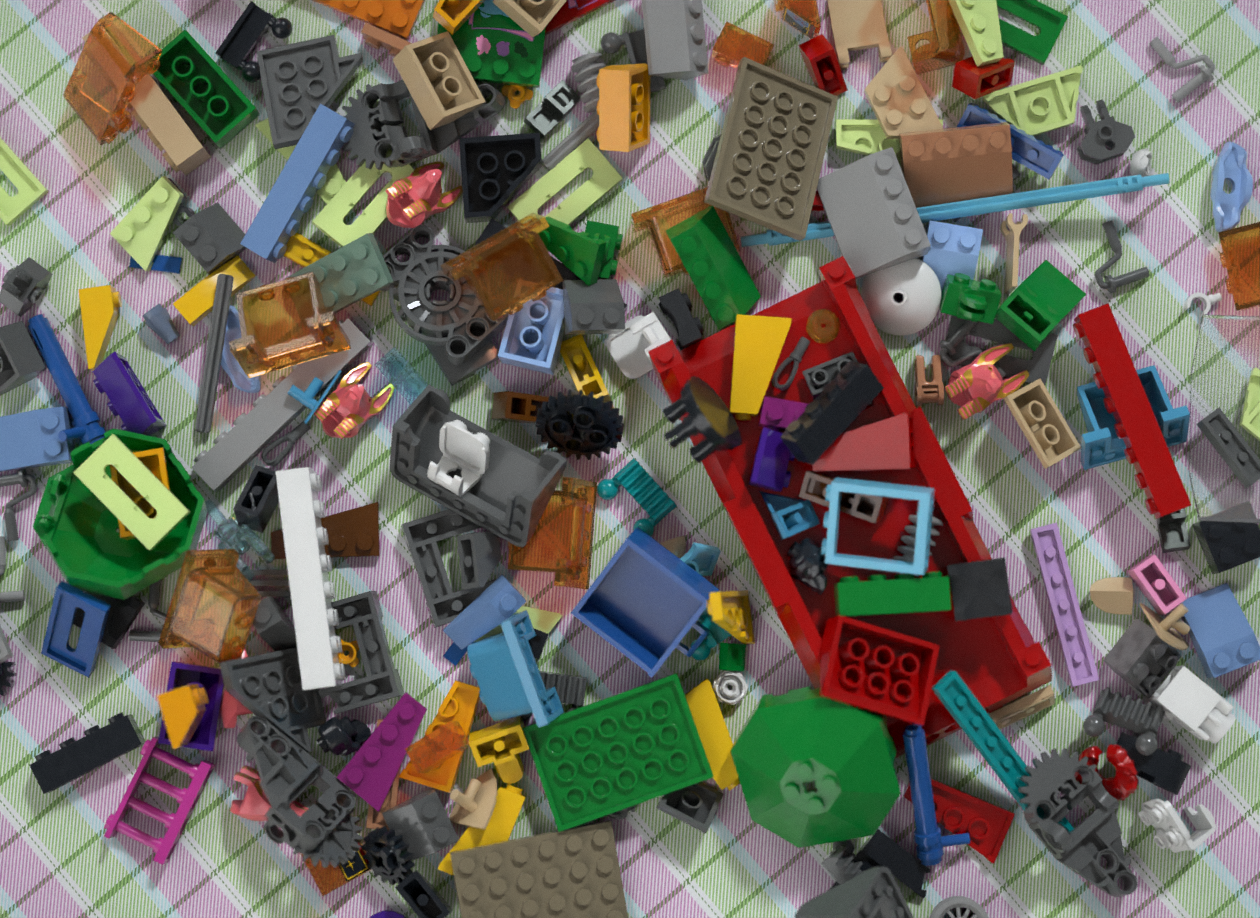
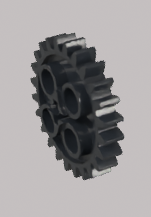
(579, 424)

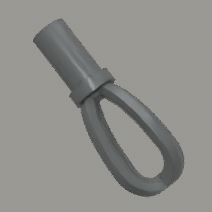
(796, 357)
(291, 437)

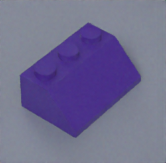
(127, 396)
(212, 680)

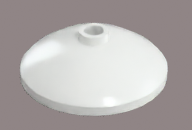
(920, 292)

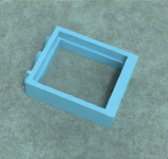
(923, 531)

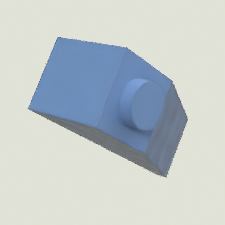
(485, 612)

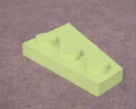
(980, 29)

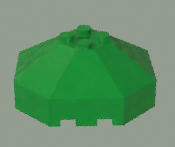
(83, 530)
(823, 741)

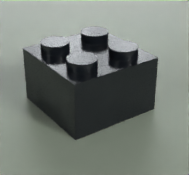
(1228, 543)

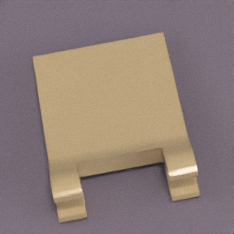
(858, 27)
(1012, 251)

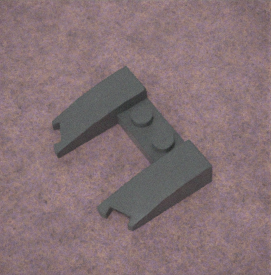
(422, 539)
(382, 678)

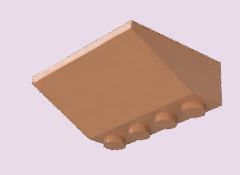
(957, 163)

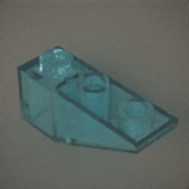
(402, 375)

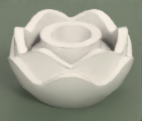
(1141, 163)
(721, 687)

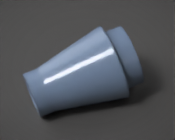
(161, 323)

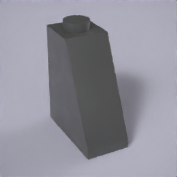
(274, 625)

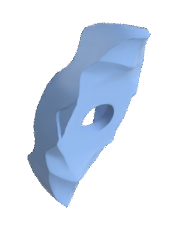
(1230, 166)
(230, 364)

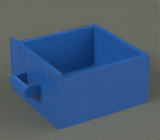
(646, 602)

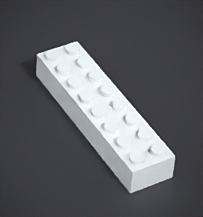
(309, 578)

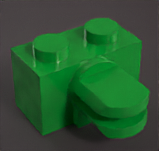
(614, 241)
(970, 298)

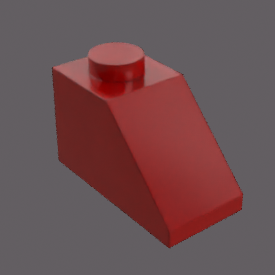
(823, 65)
(983, 79)

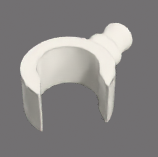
(1208, 301)

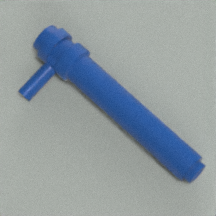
(84, 418)
(927, 833)

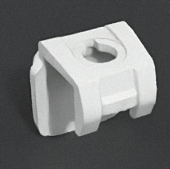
(632, 344)
(461, 451)
(1170, 829)

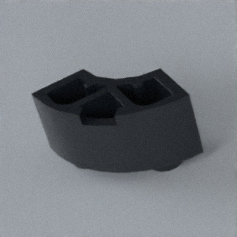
(1159, 768)

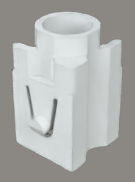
(1194, 705)

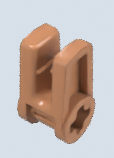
(928, 391)

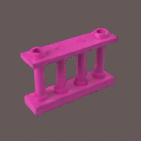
(174, 822)

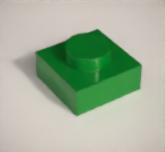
(732, 657)

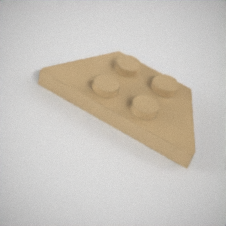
(900, 98)

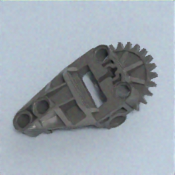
(378, 131)
(286, 771)
(1089, 840)

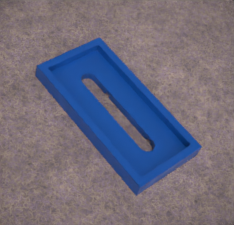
(60, 625)

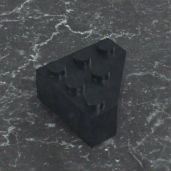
(496, 171)

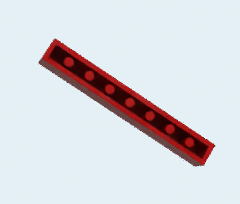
(1131, 411)

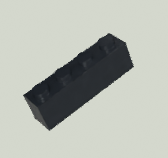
(831, 412)
(87, 753)

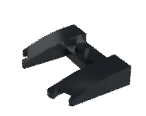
(883, 851)

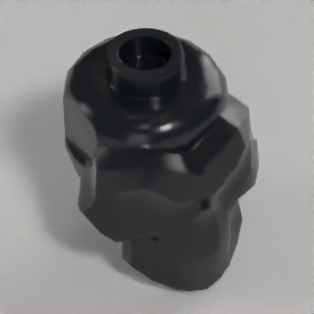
(808, 564)
(342, 735)

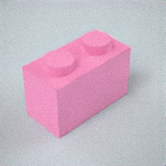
(1157, 584)

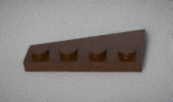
(349, 534)

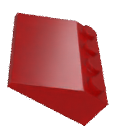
(877, 669)

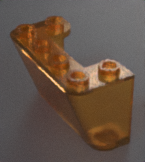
(945, 40)
(107, 74)

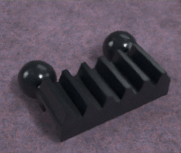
(246, 35)

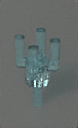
(238, 538)

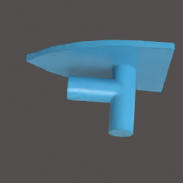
(307, 397)

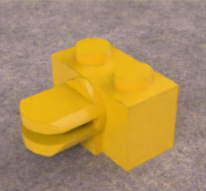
(501, 745)

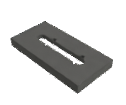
(1037, 367)

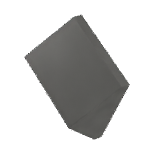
(692, 805)

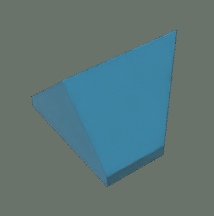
(789, 514)

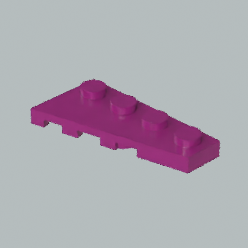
(380, 757)

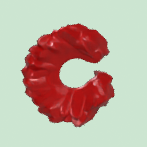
(1125, 780)

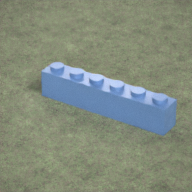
(298, 183)

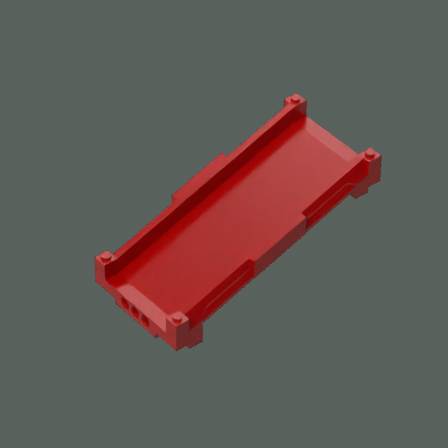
(988, 653)

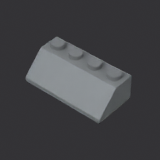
(675, 38)

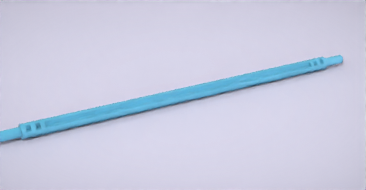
(989, 205)

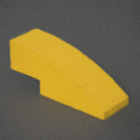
(200, 299)

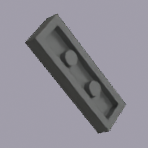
(1231, 447)

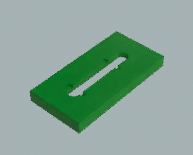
(1035, 13)

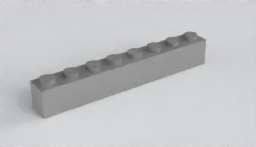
(273, 413)

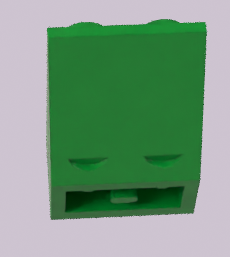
(1039, 305)

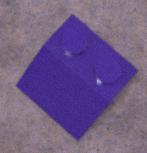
(771, 462)

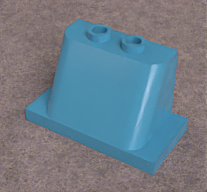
(1101, 442)
(510, 676)

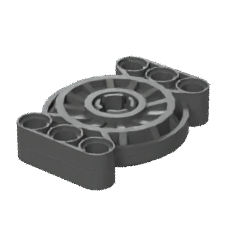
(436, 321)

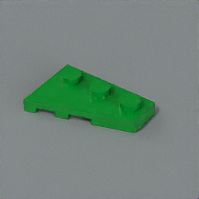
(574, 249)

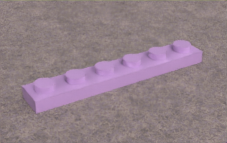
(1064, 604)

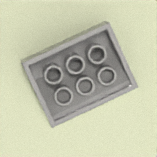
(873, 214)

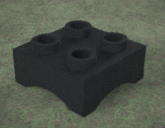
(678, 308)
(980, 589)
(119, 619)

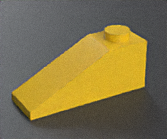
(99, 318)
(583, 368)

